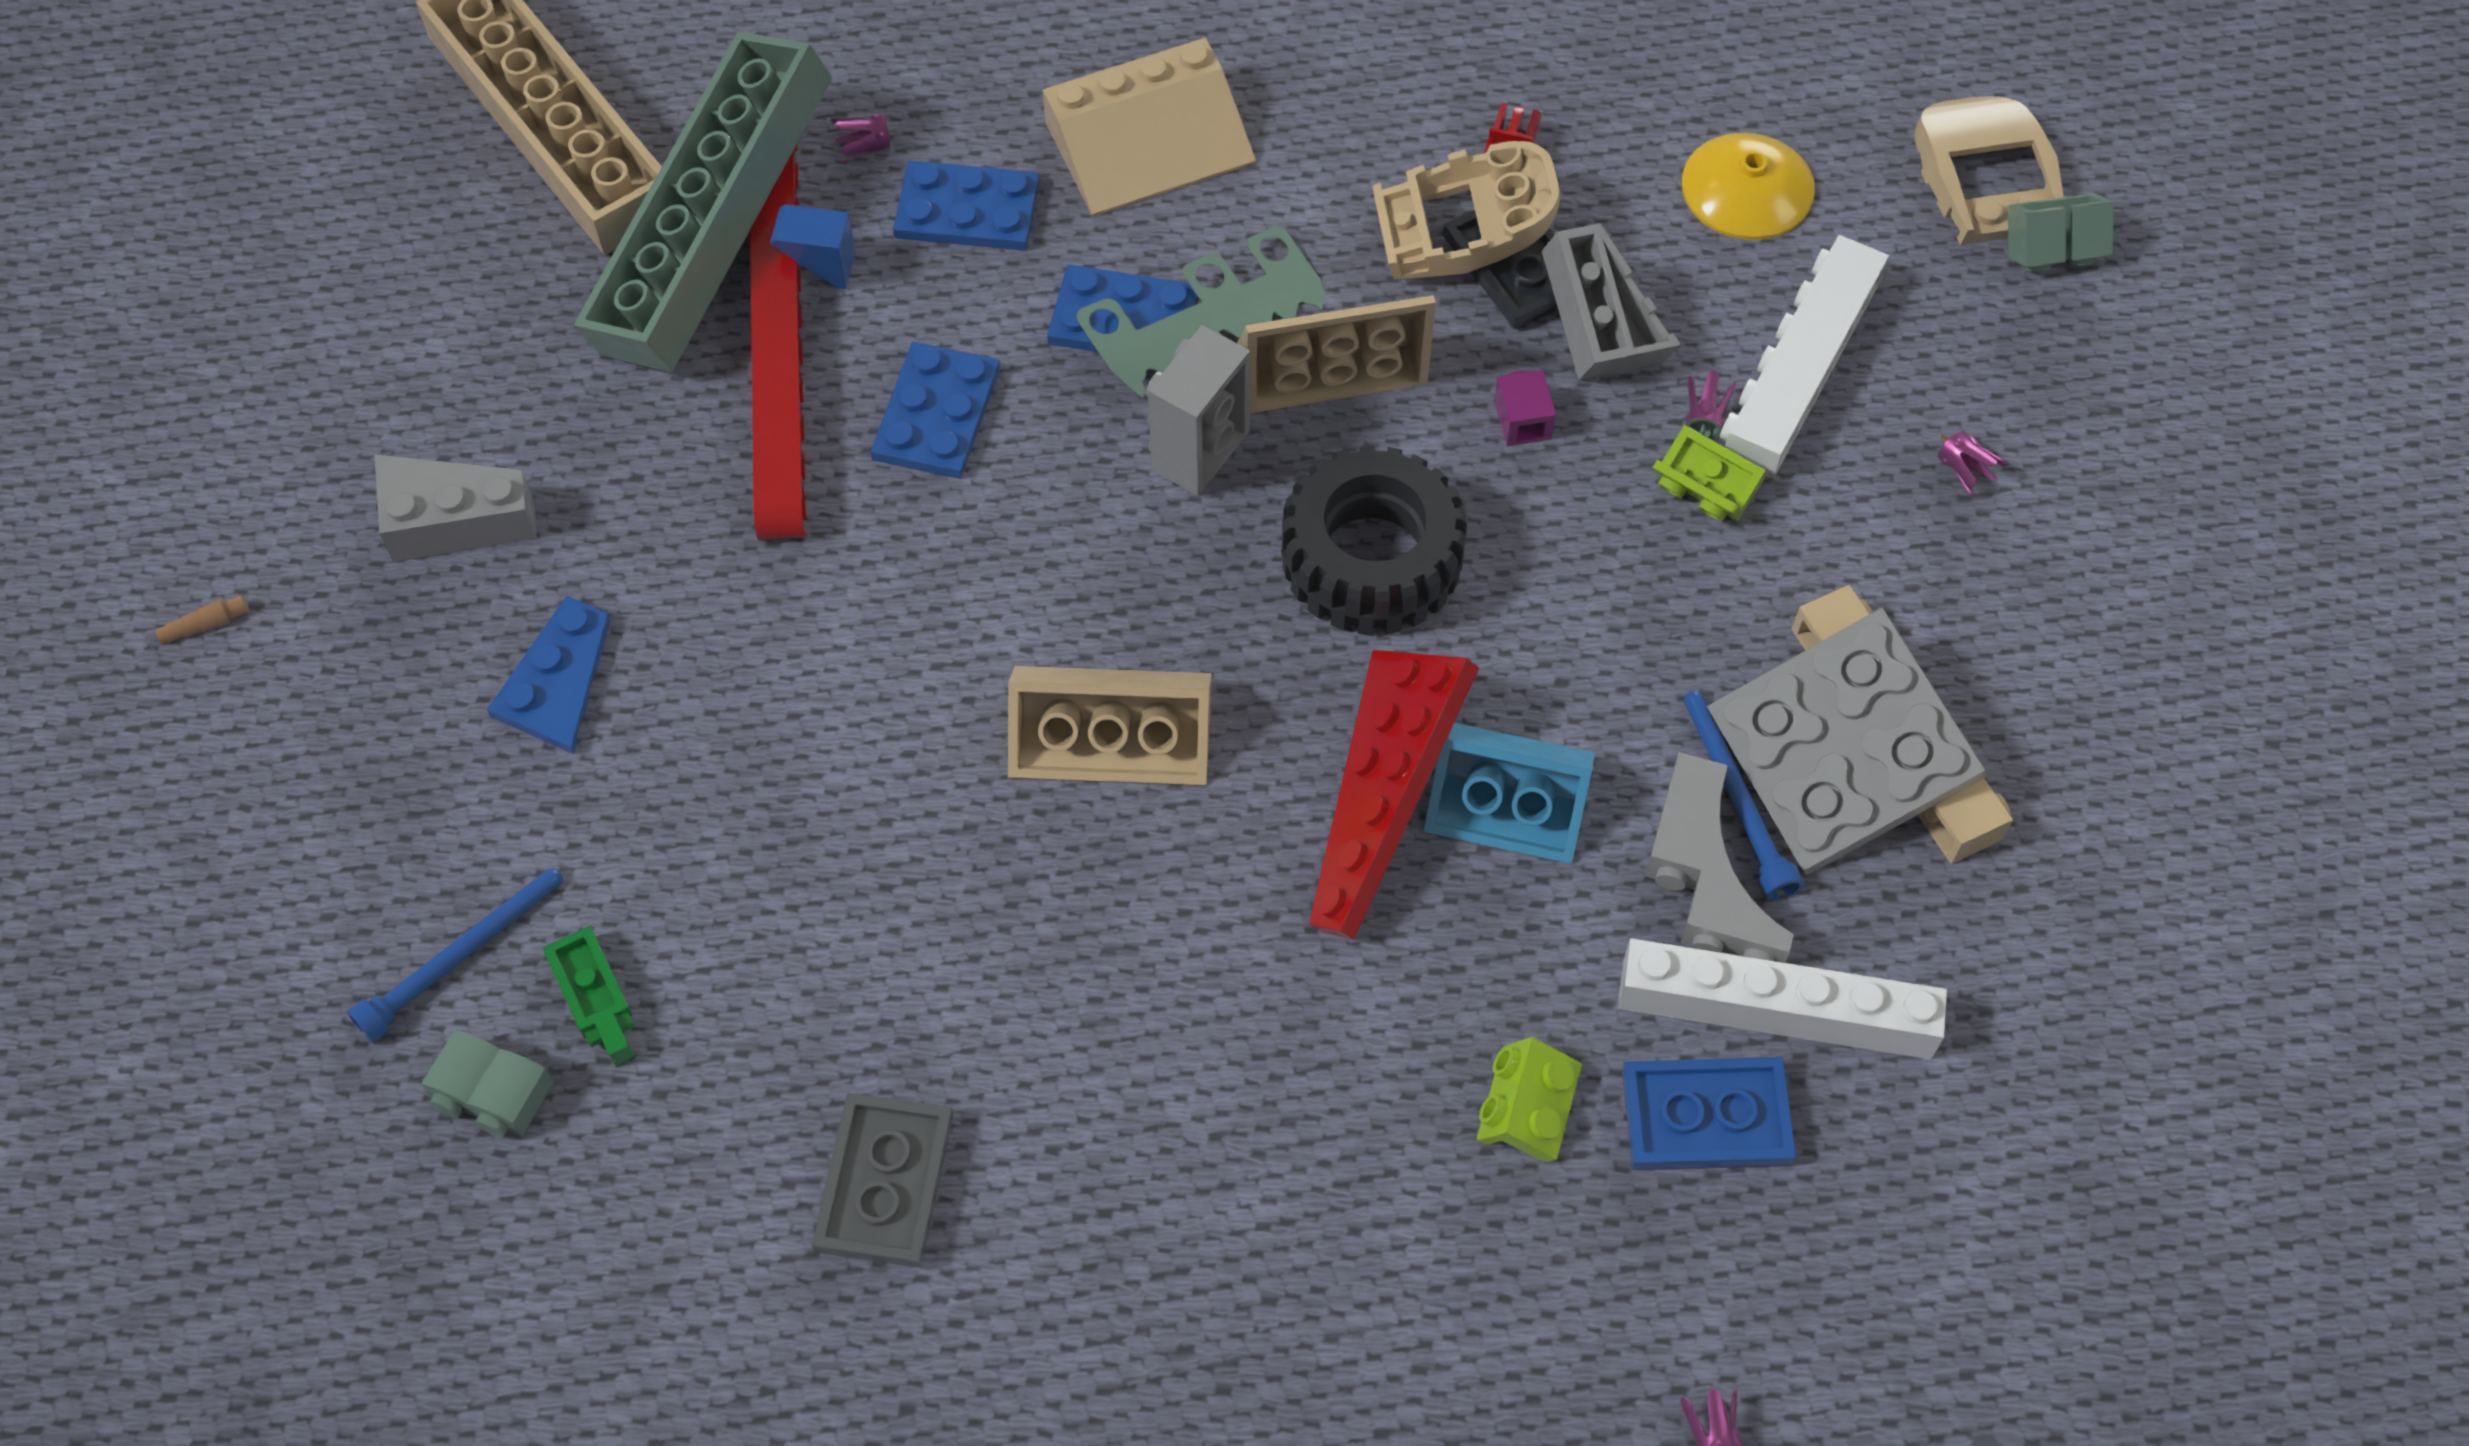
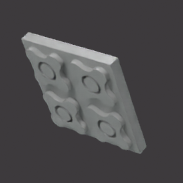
(1846, 741)

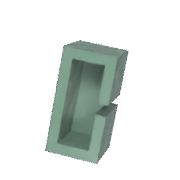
(2060, 230)

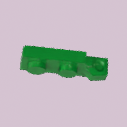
(592, 992)

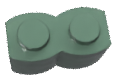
(487, 1084)

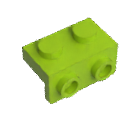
(1710, 474)
(1529, 1098)

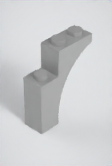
(1693, 856)

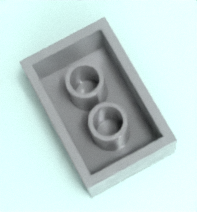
(1199, 409)

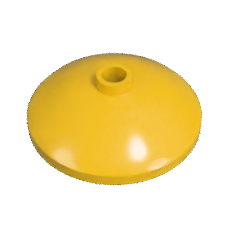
(1748, 186)

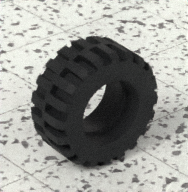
(1363, 590)

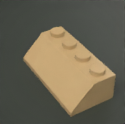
(1108, 725)

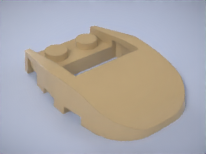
(1979, 127)
(1512, 199)

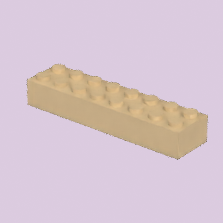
(546, 110)

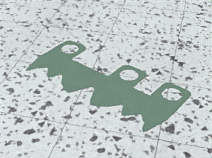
(1225, 308)

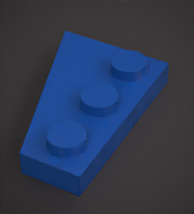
(555, 676)

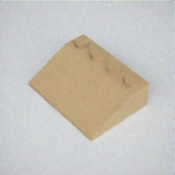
(1147, 127)
(1339, 353)

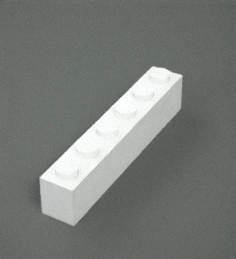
(1805, 354)
(1782, 999)

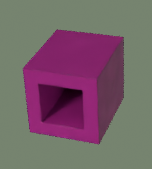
(1524, 407)

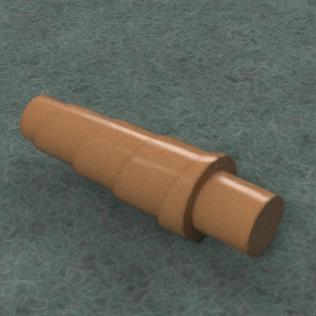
(202, 620)

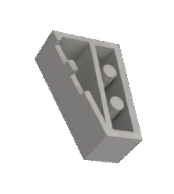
(1601, 307)
(449, 506)

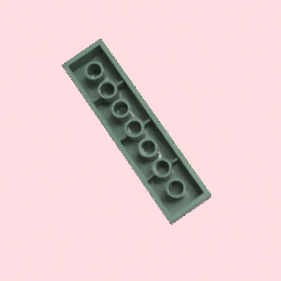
(704, 201)

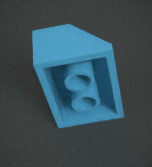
(1509, 792)

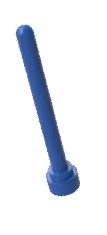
(1775, 870)
(377, 1014)

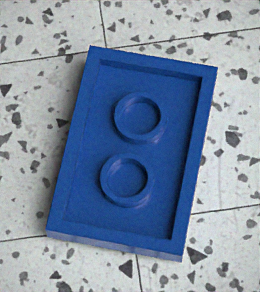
(966, 205)
(1140, 297)
(935, 410)
(1708, 1113)

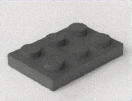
(883, 1180)

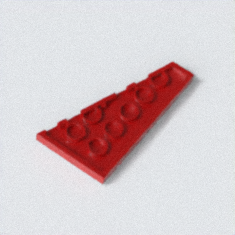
(1394, 746)

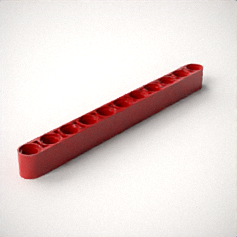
(776, 373)

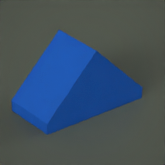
(817, 241)

